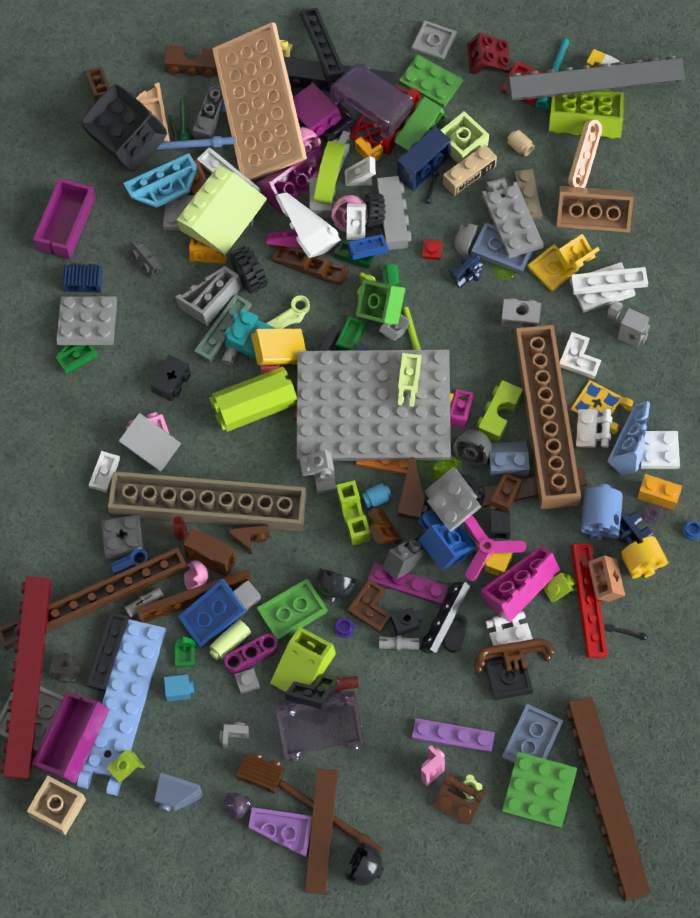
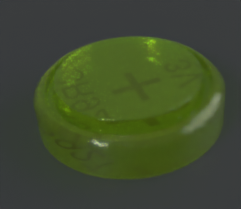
(503, 273)

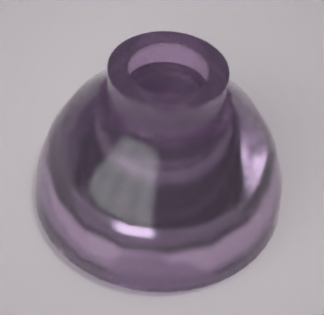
(236, 805)

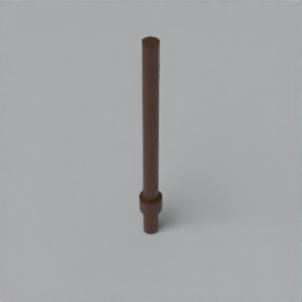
(337, 822)

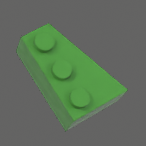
(425, 118)

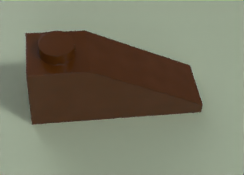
(97, 82)
(412, 500)

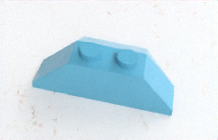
(163, 182)

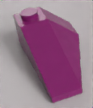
(291, 179)

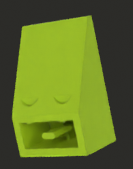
(303, 660)

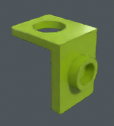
(124, 765)

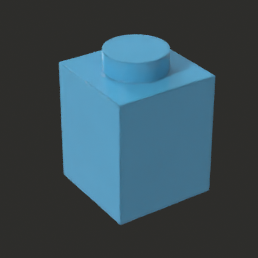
(178, 688)

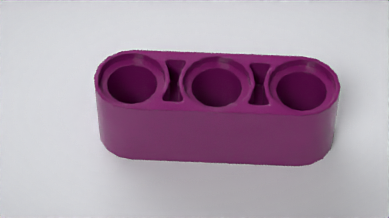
(257, 646)

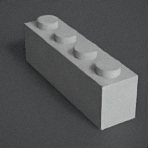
(395, 220)

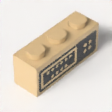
(469, 170)

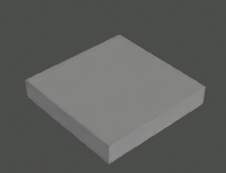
(433, 40)

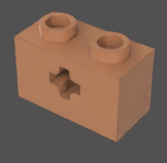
(606, 578)

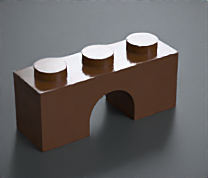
(176, 62)

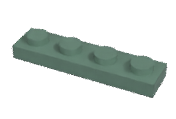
(215, 337)

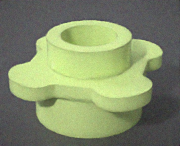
(471, 781)

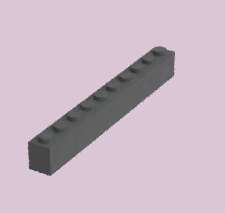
(594, 79)

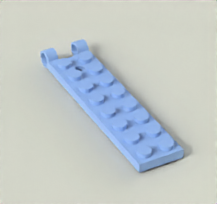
(124, 699)

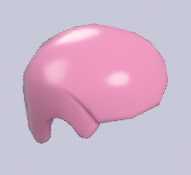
(196, 575)

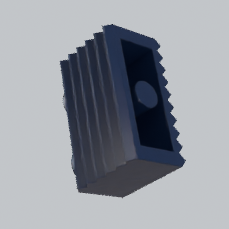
(82, 278)

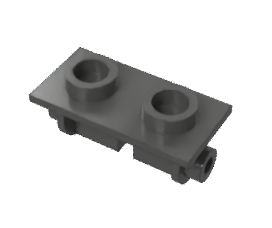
(140, 255)

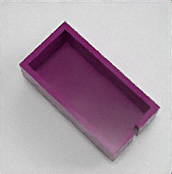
(64, 218)
(70, 737)

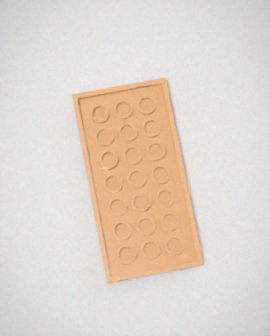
(259, 102)

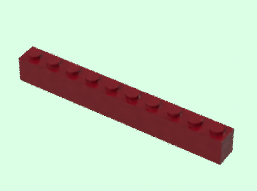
(27, 678)

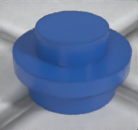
(691, 530)

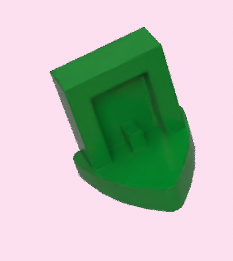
(184, 652)

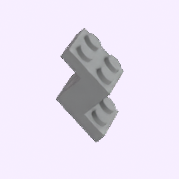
(452, 499)

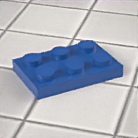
(212, 613)

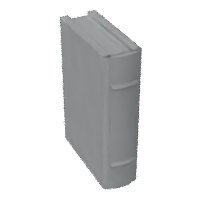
(150, 442)

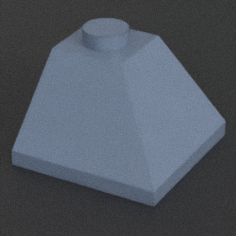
(175, 793)

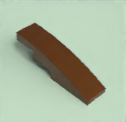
(315, 266)

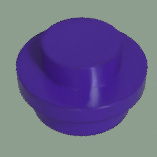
(344, 627)

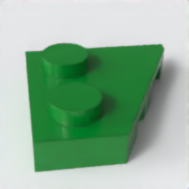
(74, 356)

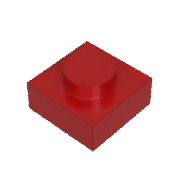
(432, 250)

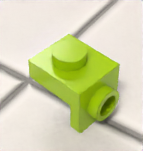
(559, 586)

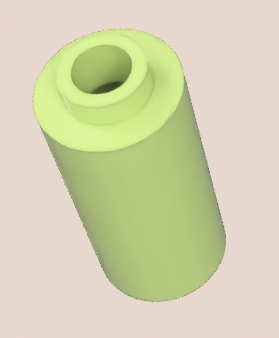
(229, 640)

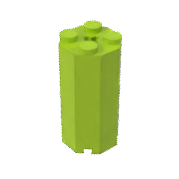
(253, 399)

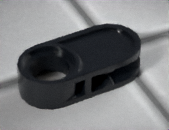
(455, 637)

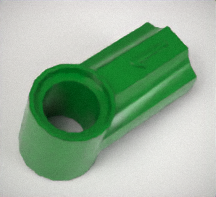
(391, 274)

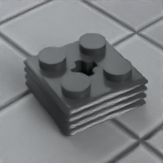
(111, 531)

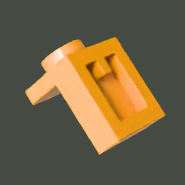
(365, 149)

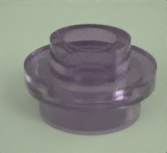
(650, 519)

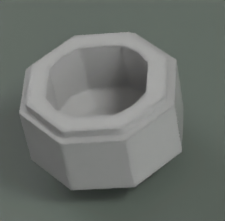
(614, 310)

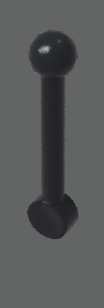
(435, 175)
(610, 628)

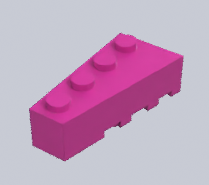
(520, 583)

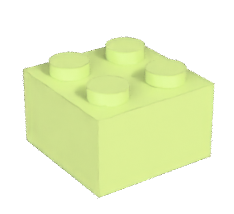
(465, 136)

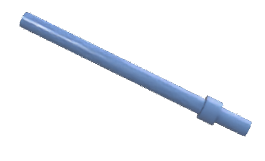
(216, 141)

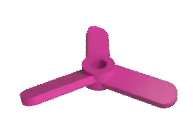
(483, 554)

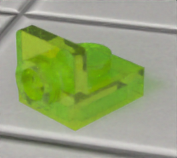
(443, 467)

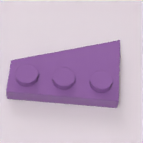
(282, 828)

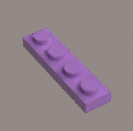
(453, 735)

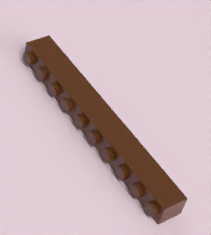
(104, 593)
(608, 799)

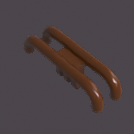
(514, 653)

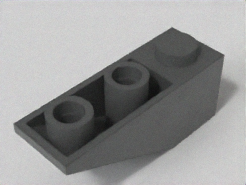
(209, 115)
(404, 557)

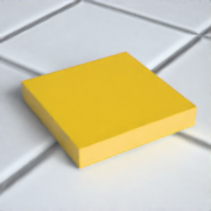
(550, 269)

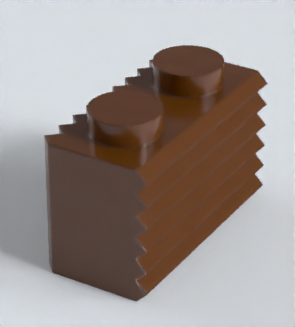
(260, 772)

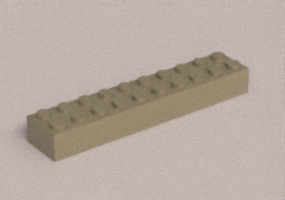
(207, 501)

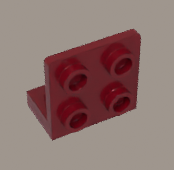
(489, 52)

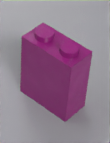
(315, 110)

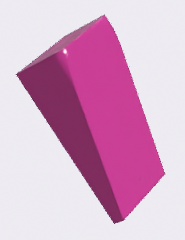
(284, 238)
(460, 409)

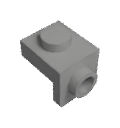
(394, 331)
(237, 730)

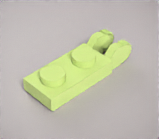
(409, 377)

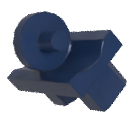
(469, 270)
(631, 531)

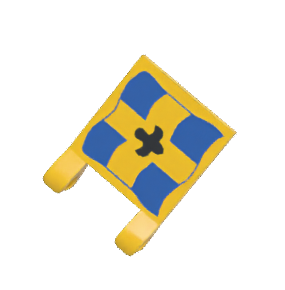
(598, 397)

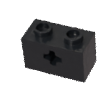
(171, 388)

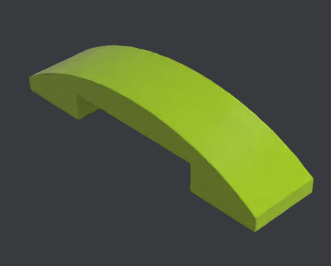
(329, 171)

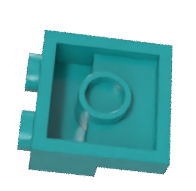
(240, 334)

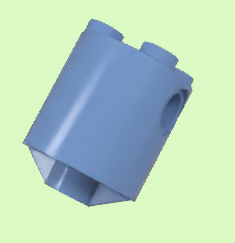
(601, 512)

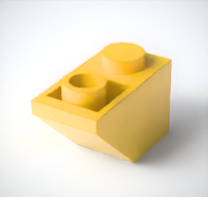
(497, 562)

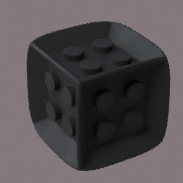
(124, 127)

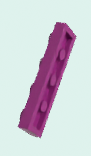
(410, 585)

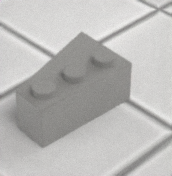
(211, 296)

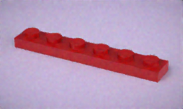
(588, 604)

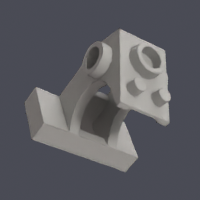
(320, 464)

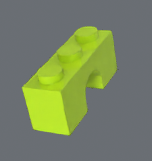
(505, 397)
(352, 512)

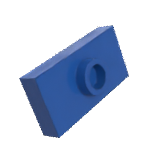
(367, 247)

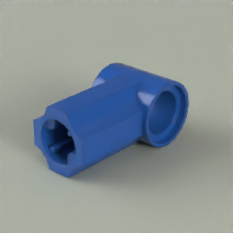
(129, 561)

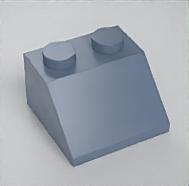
(509, 459)

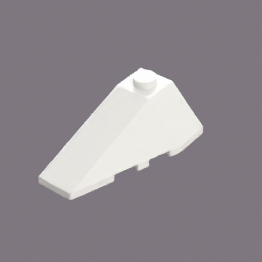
(313, 232)

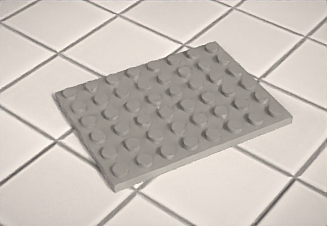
(353, 409)

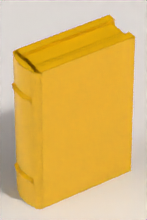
(277, 346)

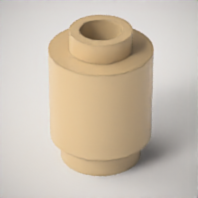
(520, 142)

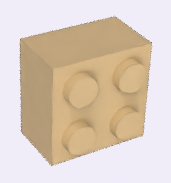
(56, 805)

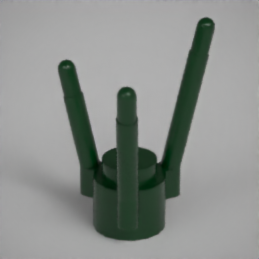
(183, 133)

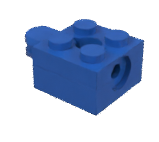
(444, 546)

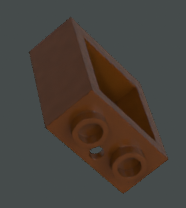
(209, 552)

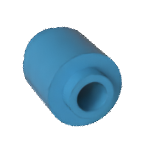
(376, 495)

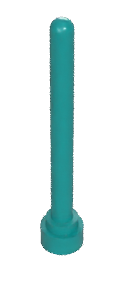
(544, 103)

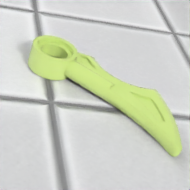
(291, 315)

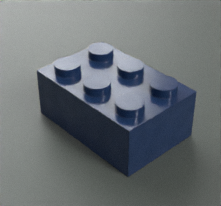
(424, 158)

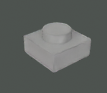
(247, 681)

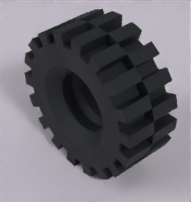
(248, 269)

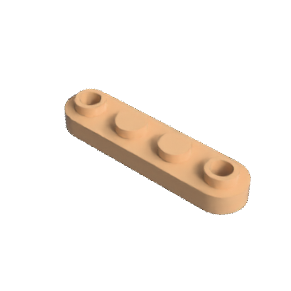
(585, 154)

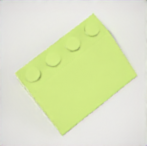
(221, 210)

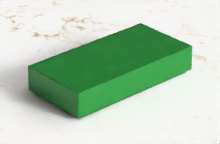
(350, 334)

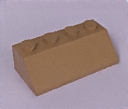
(594, 209)

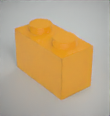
(659, 492)

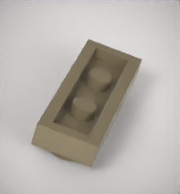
(527, 186)

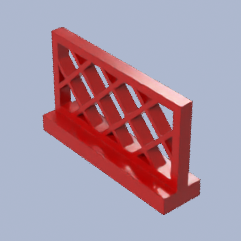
(389, 144)

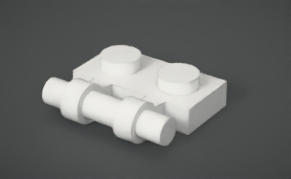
(588, 427)
(509, 635)

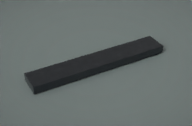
(322, 43)

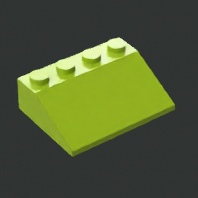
(572, 111)

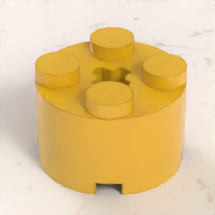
(644, 557)

